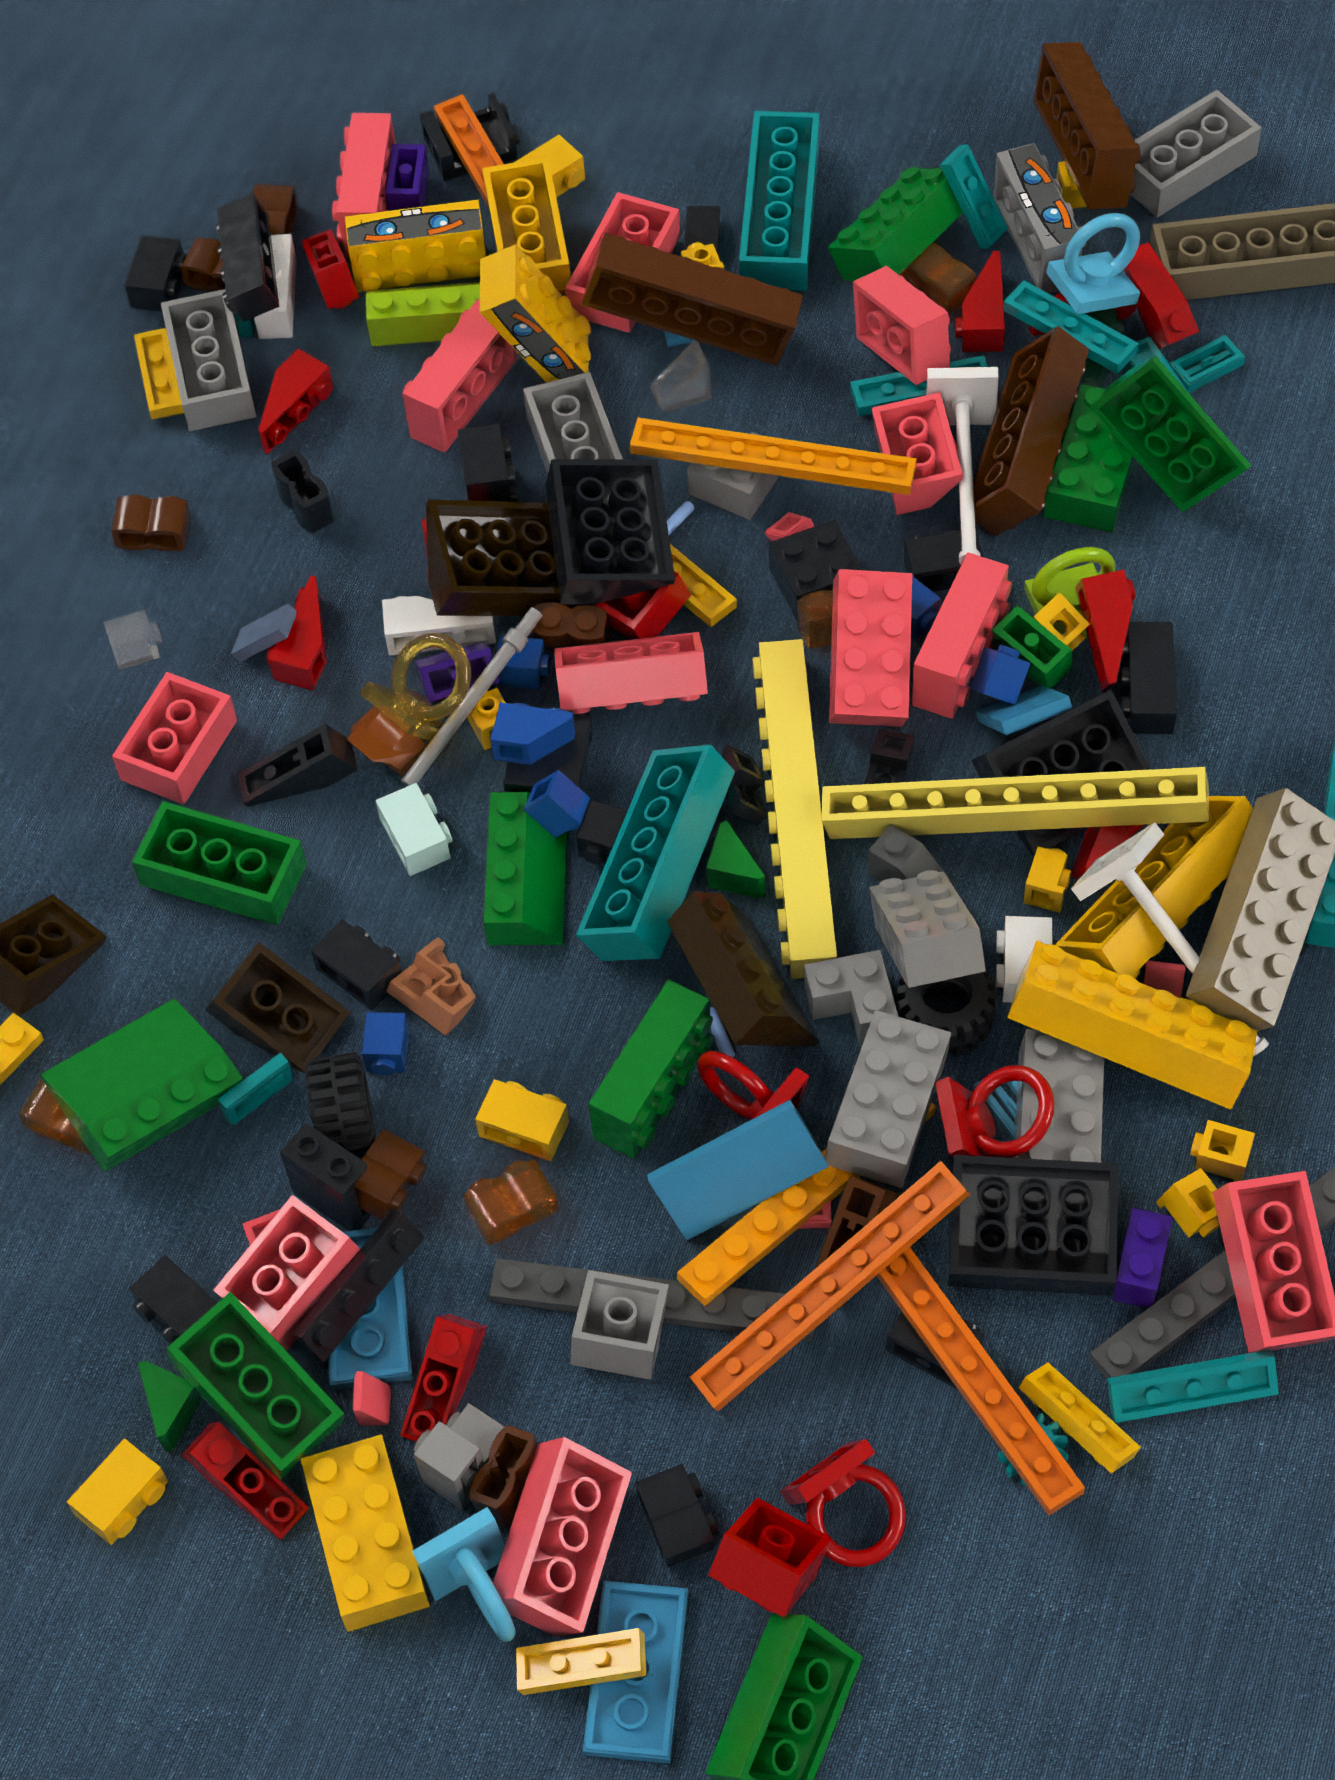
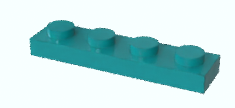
(1047, 312)
(895, 387)
(1193, 1386)

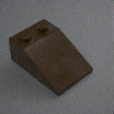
(42, 951)
(277, 1008)

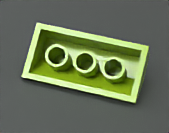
(417, 312)

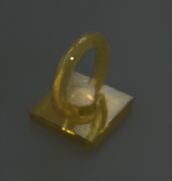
(408, 707)

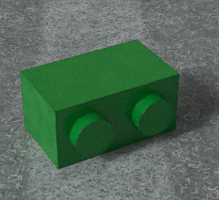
(1044, 651)

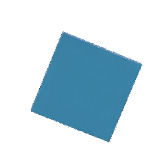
(1030, 709)

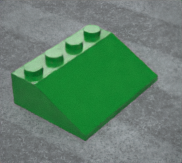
(1169, 434)
(141, 1083)

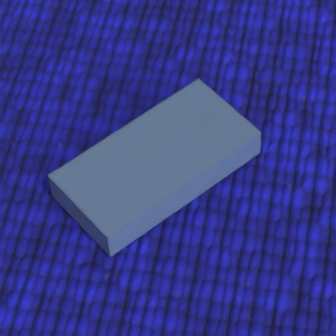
(264, 632)

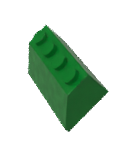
(523, 876)
(786, 1703)

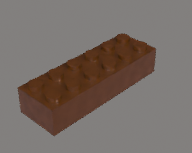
(1086, 125)
(691, 299)
(1027, 431)

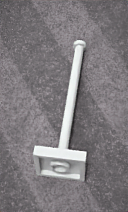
(969, 400)
(1120, 865)

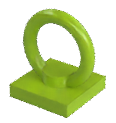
(1052, 580)

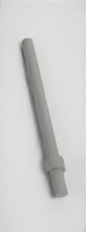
(514, 642)

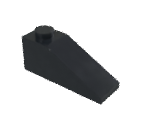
(300, 767)

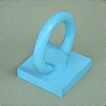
(1097, 279)
(462, 1559)

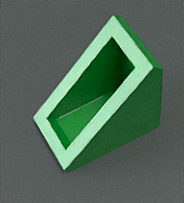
(732, 866)
(170, 1401)

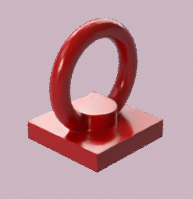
(791, 1089)
(970, 1124)
(831, 1479)

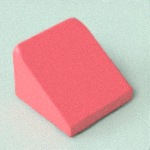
(788, 525)
(1165, 976)
(371, 1400)

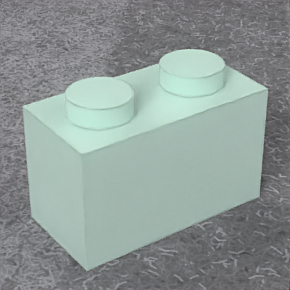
(414, 829)

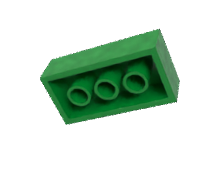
(897, 225)
(1089, 470)
(219, 863)
(651, 1070)
(255, 1385)

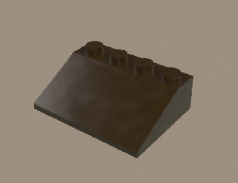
(490, 557)
(739, 973)

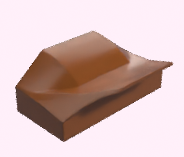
(385, 741)

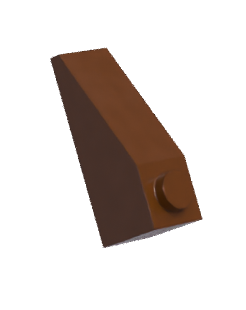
(857, 1207)

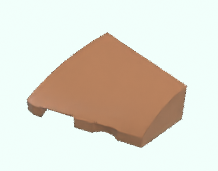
(434, 988)

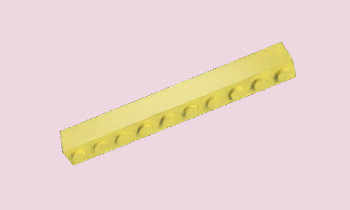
(1017, 803)
(797, 806)

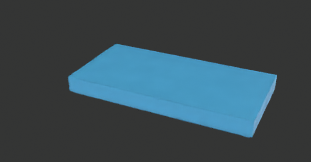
(737, 1170)
(378, 1339)
(638, 1714)

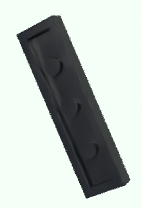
(358, 1285)

